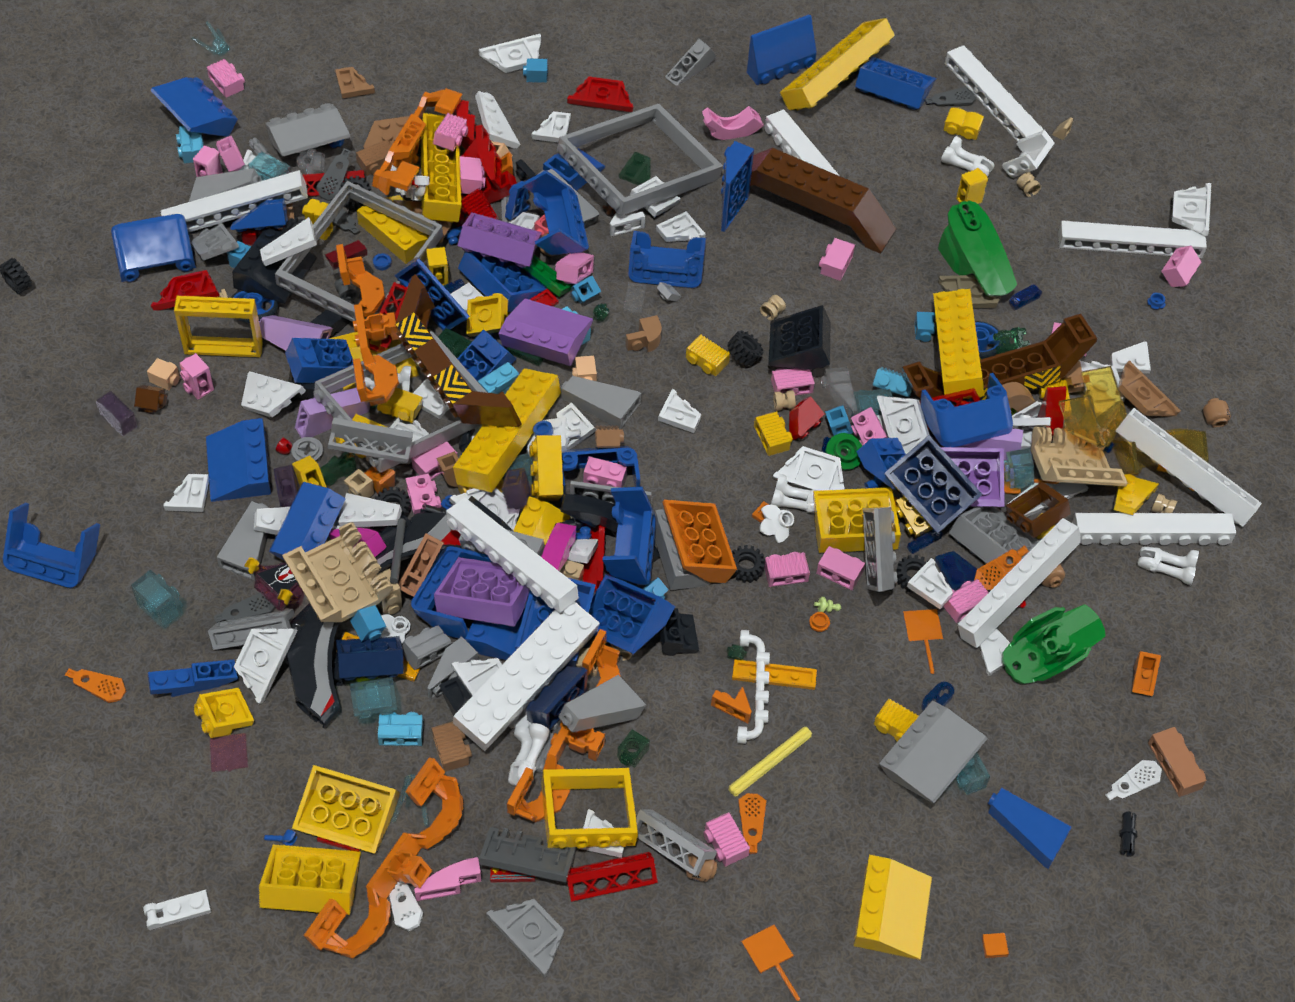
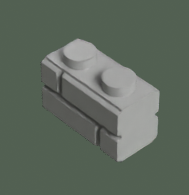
(425, 647)

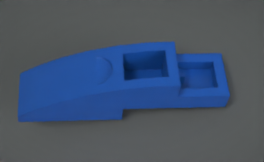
(194, 679)

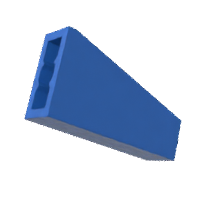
(1030, 826)

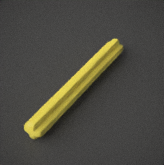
(770, 761)

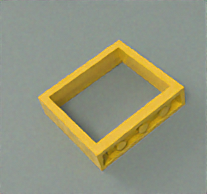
(219, 308)
(588, 780)

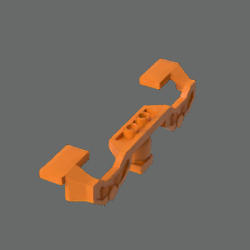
(405, 147)
(375, 327)
(579, 741)
(399, 866)

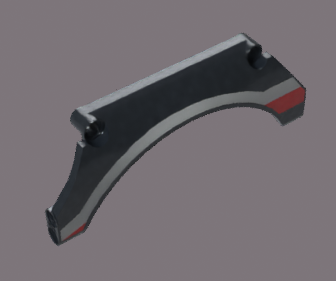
(312, 646)

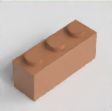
(1177, 761)

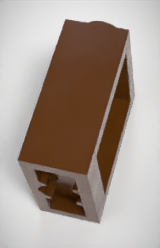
(1040, 493)

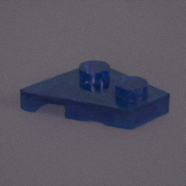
(955, 569)

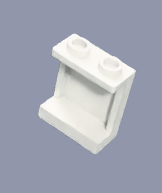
(1033, 149)

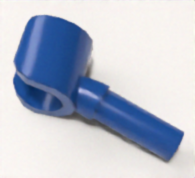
(288, 839)

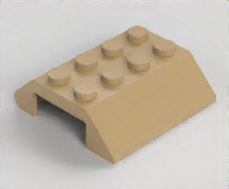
(1071, 460)
(339, 576)

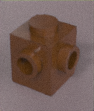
(150, 398)

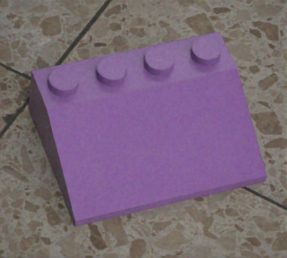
(499, 239)
(545, 331)
(984, 469)
(481, 593)

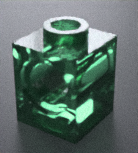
(633, 741)

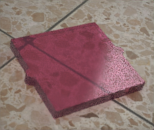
(228, 752)

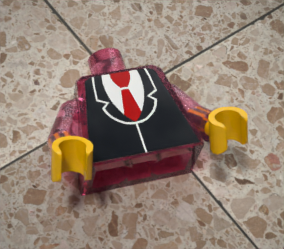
(275, 583)

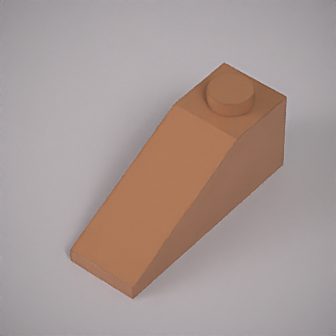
(420, 564)

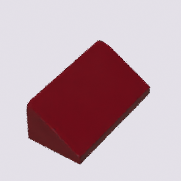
(352, 250)

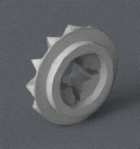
(302, 444)

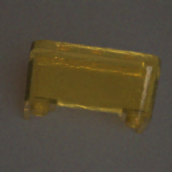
(1098, 411)
(1134, 460)

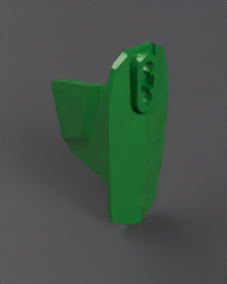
(976, 249)
(1053, 642)

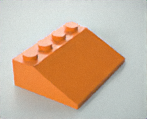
(700, 539)

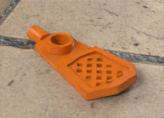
(1002, 567)
(97, 686)
(752, 822)

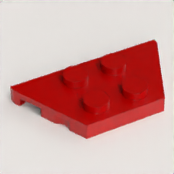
(602, 94)
(193, 284)

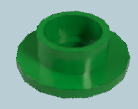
(848, 444)

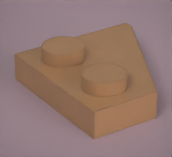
(352, 83)

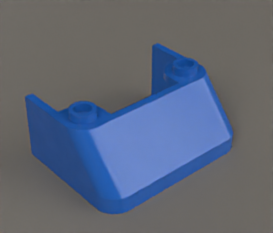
(561, 213)
(970, 421)
(578, 459)
(634, 536)
(39, 560)
(424, 601)

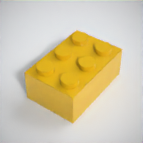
(546, 467)

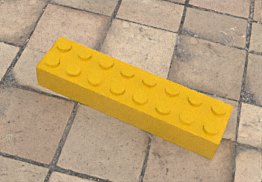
(837, 64)
(442, 166)
(958, 342)
(497, 447)

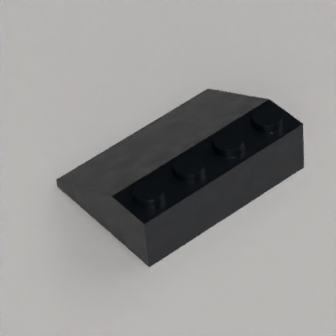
(255, 277)
(801, 340)

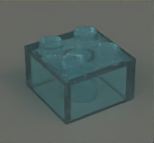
(157, 599)
(373, 697)

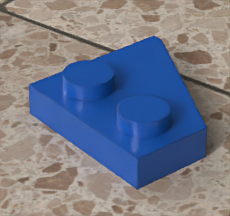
(517, 201)

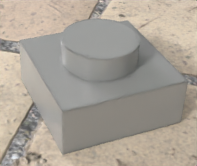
(668, 292)

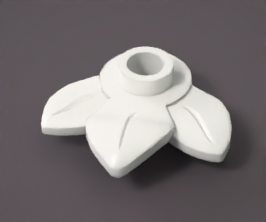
(774, 524)
(392, 623)

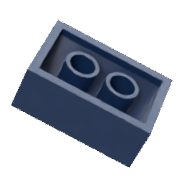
(369, 657)
(563, 689)

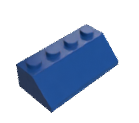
(308, 519)

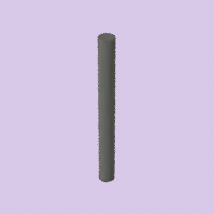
(397, 551)

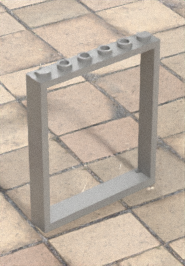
(709, 165)
(371, 199)
(394, 355)

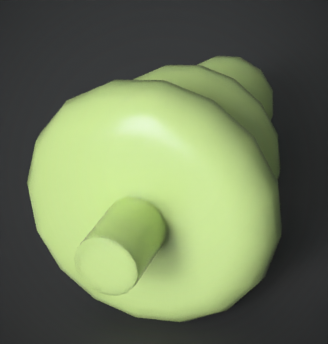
(828, 605)

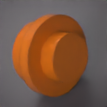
(819, 622)

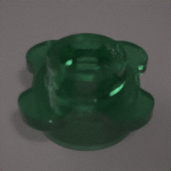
(600, 312)
(736, 652)

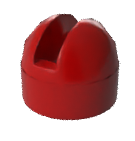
(284, 446)

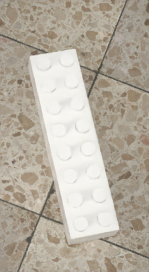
(525, 674)

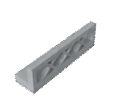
(371, 436)
(236, 631)
(677, 835)

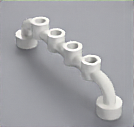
(413, 192)
(761, 696)

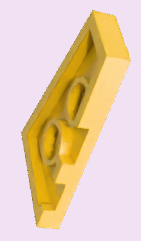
(1132, 496)

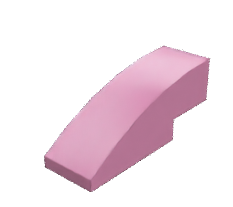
(449, 879)

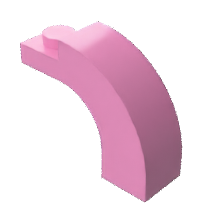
(732, 127)

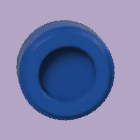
(382, 261)
(543, 428)

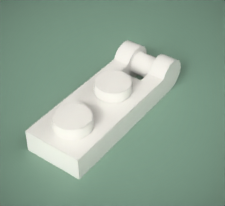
(177, 909)

